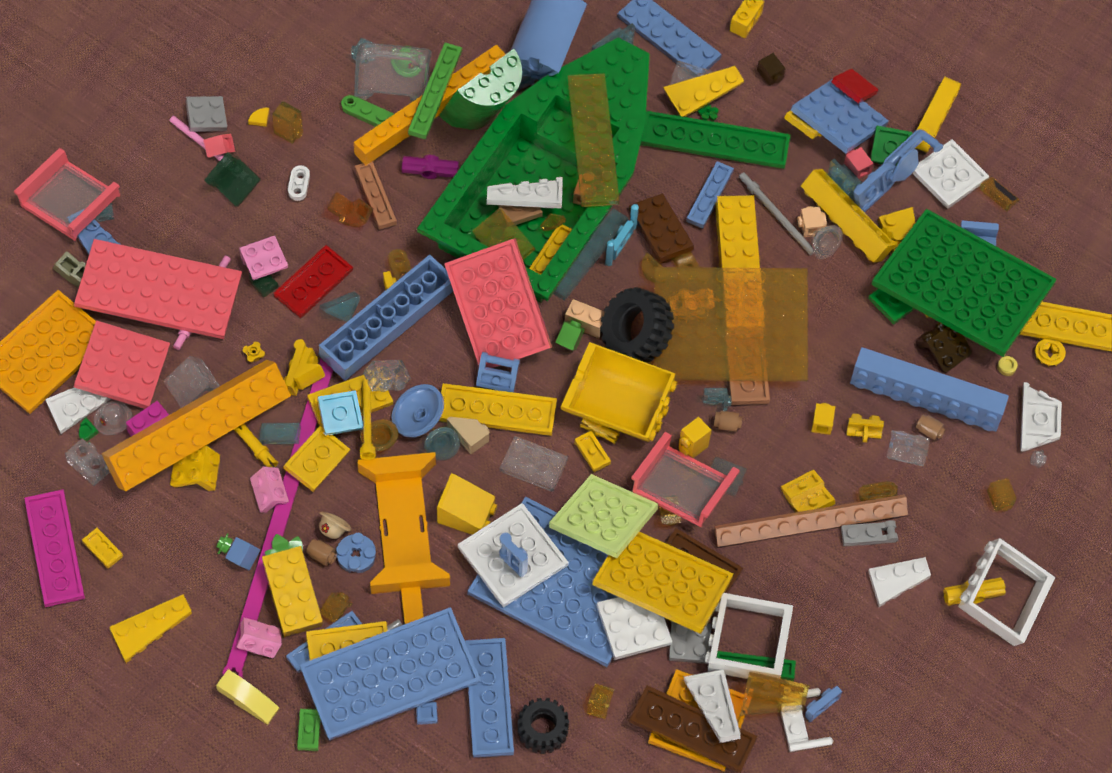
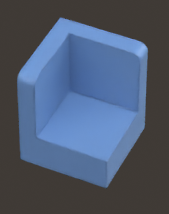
(242, 553)

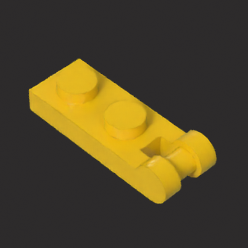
(289, 380)

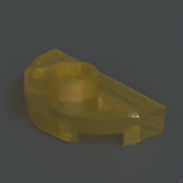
(648, 267)

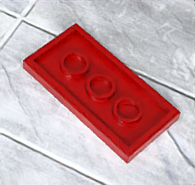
(313, 281)

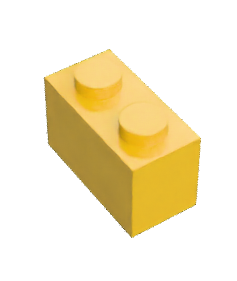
(694, 438)

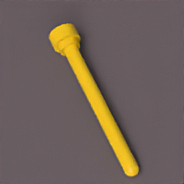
(367, 451)

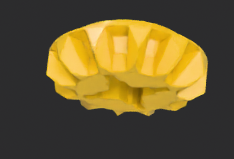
(1057, 349)

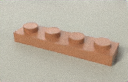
(375, 195)

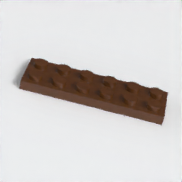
(690, 729)

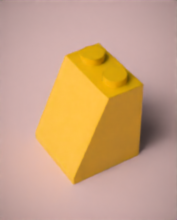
(465, 506)

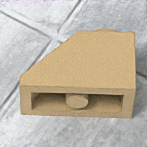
(470, 432)

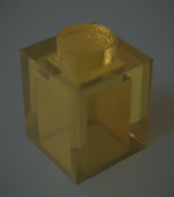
(1001, 495)

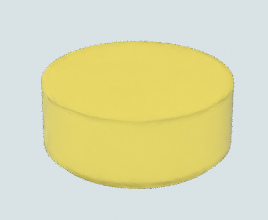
(1007, 365)

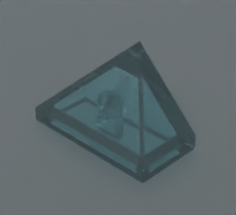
(342, 307)

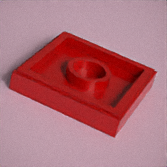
(854, 85)

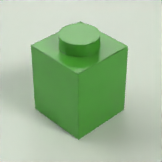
(570, 335)

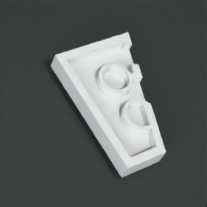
(896, 578)

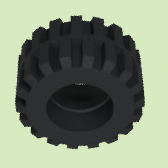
(546, 710)

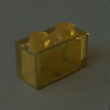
(287, 122)

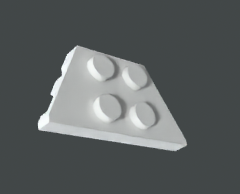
(1039, 418)

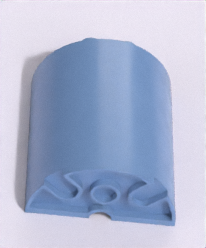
(546, 37)

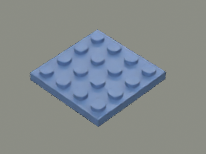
(839, 116)

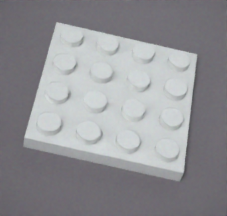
(483, 555)

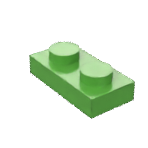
(308, 730)

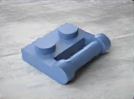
(495, 378)
(515, 557)

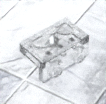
(908, 448)

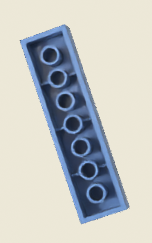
(386, 318)
(929, 389)

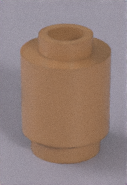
(727, 421)
(931, 427)
(321, 552)

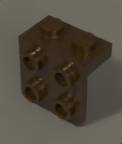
(946, 346)

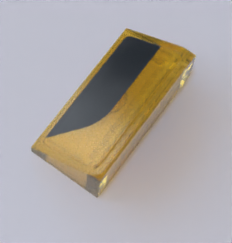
(999, 193)

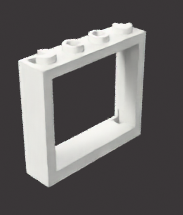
(756, 605)
(1033, 605)

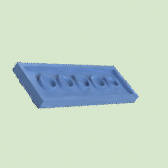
(668, 34)
(490, 699)

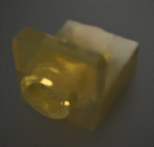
(335, 606)
(600, 701)

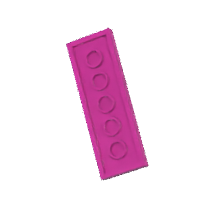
(54, 548)

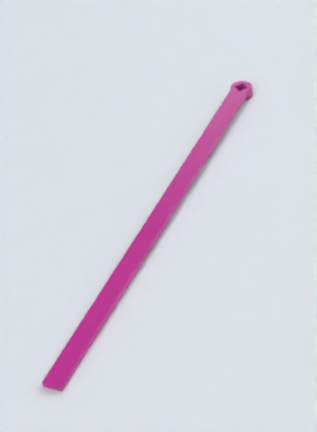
(277, 526)

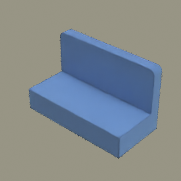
(984, 230)

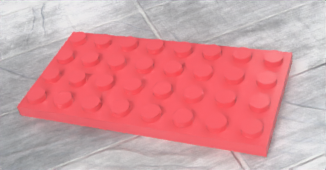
(158, 289)

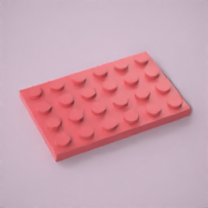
(498, 303)

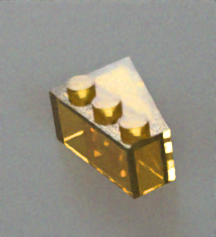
(772, 695)

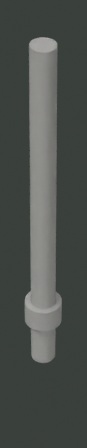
(754, 188)

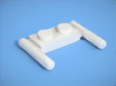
(796, 730)

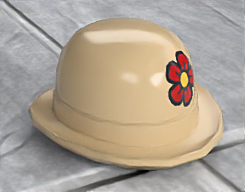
(332, 525)

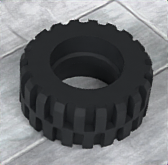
(655, 329)

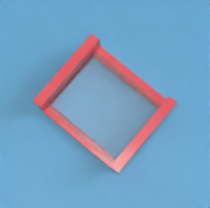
(65, 195)
(681, 482)

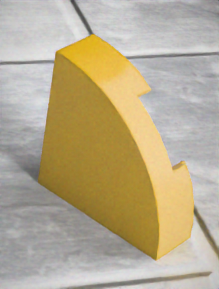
(259, 117)

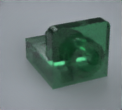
(264, 285)

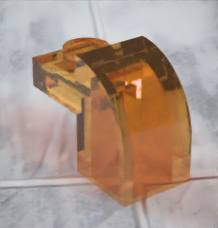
(350, 213)

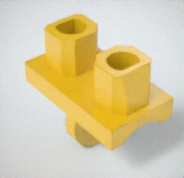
(865, 427)

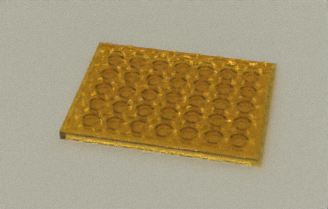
(736, 323)

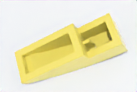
(247, 697)

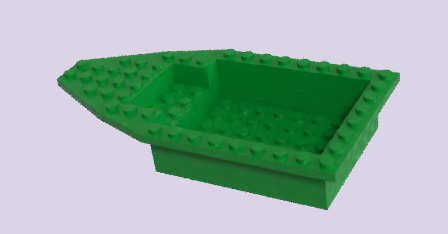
(536, 142)

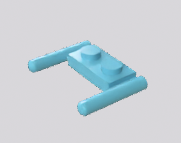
(623, 234)

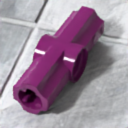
(429, 166)

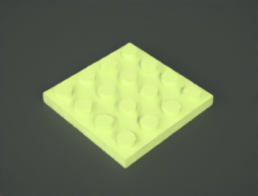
(603, 515)

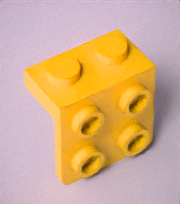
(197, 468)

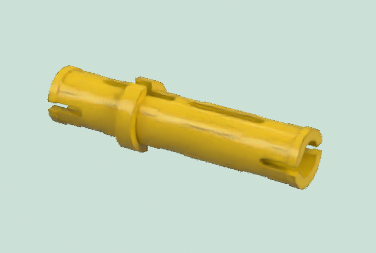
(261, 452)

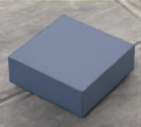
(427, 713)

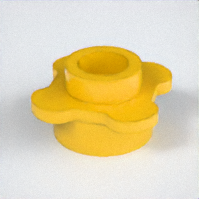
(253, 357)

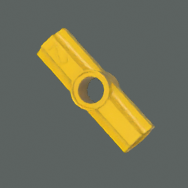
(988, 589)

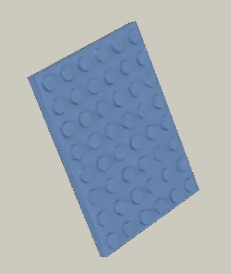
(565, 602)

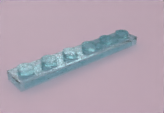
(590, 254)

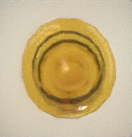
(383, 434)

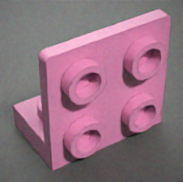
(263, 257)

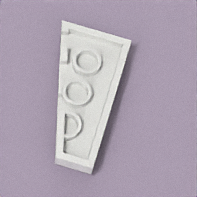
(540, 194)
(73, 406)
(715, 702)

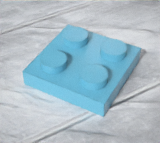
(340, 413)

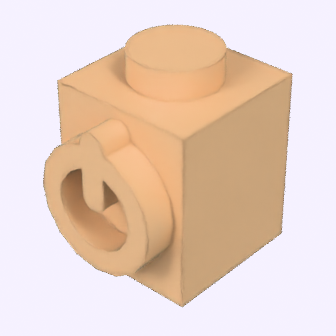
(810, 220)

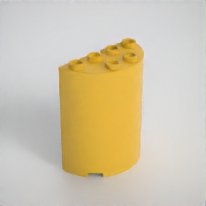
(620, 392)

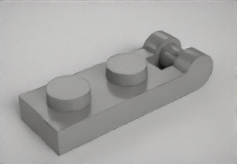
(869, 533)

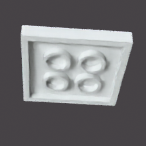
(950, 174)
(632, 628)

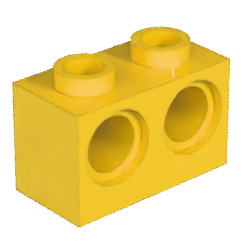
(746, 17)

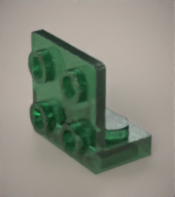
(233, 178)

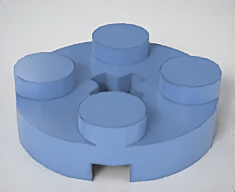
(354, 563)

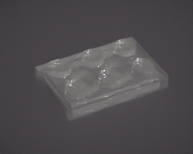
(533, 463)

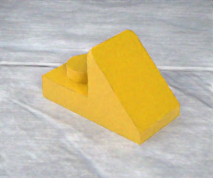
(308, 369)

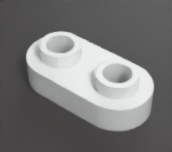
(298, 184)

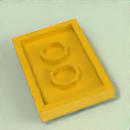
(316, 459)

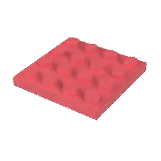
(122, 365)

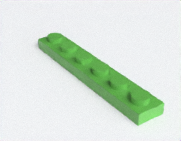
(435, 91)

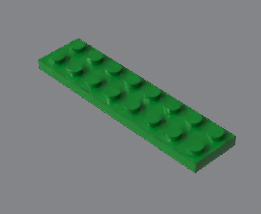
(715, 139)

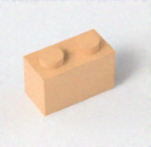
(587, 316)

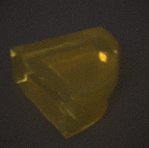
(552, 222)

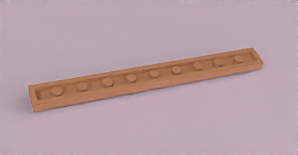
(811, 520)

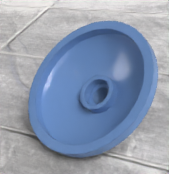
(418, 410)

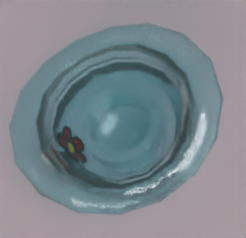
(443, 442)

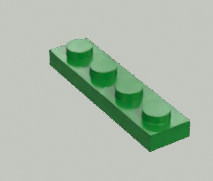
(788, 668)

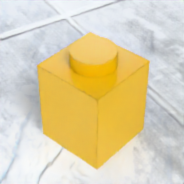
(823, 418)

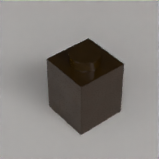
(771, 69)

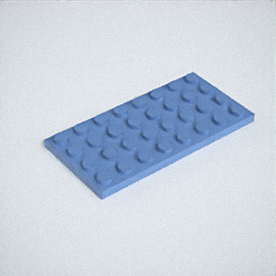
(389, 673)

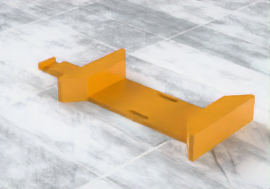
(406, 547)

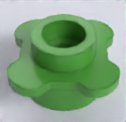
(224, 544)

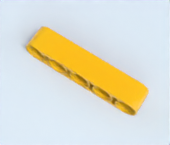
(938, 109)

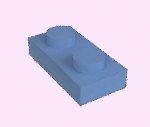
(828, 698)

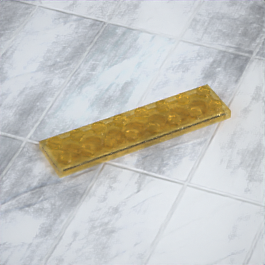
(593, 140)

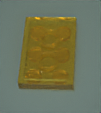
(499, 229)

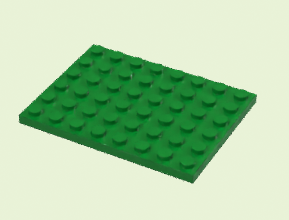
(964, 282)

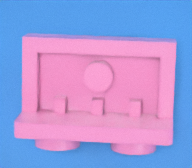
(268, 488)
(259, 638)

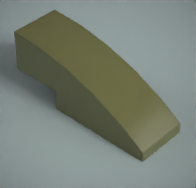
(70, 268)

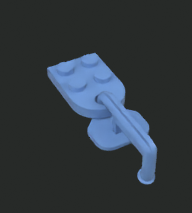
(884, 177)

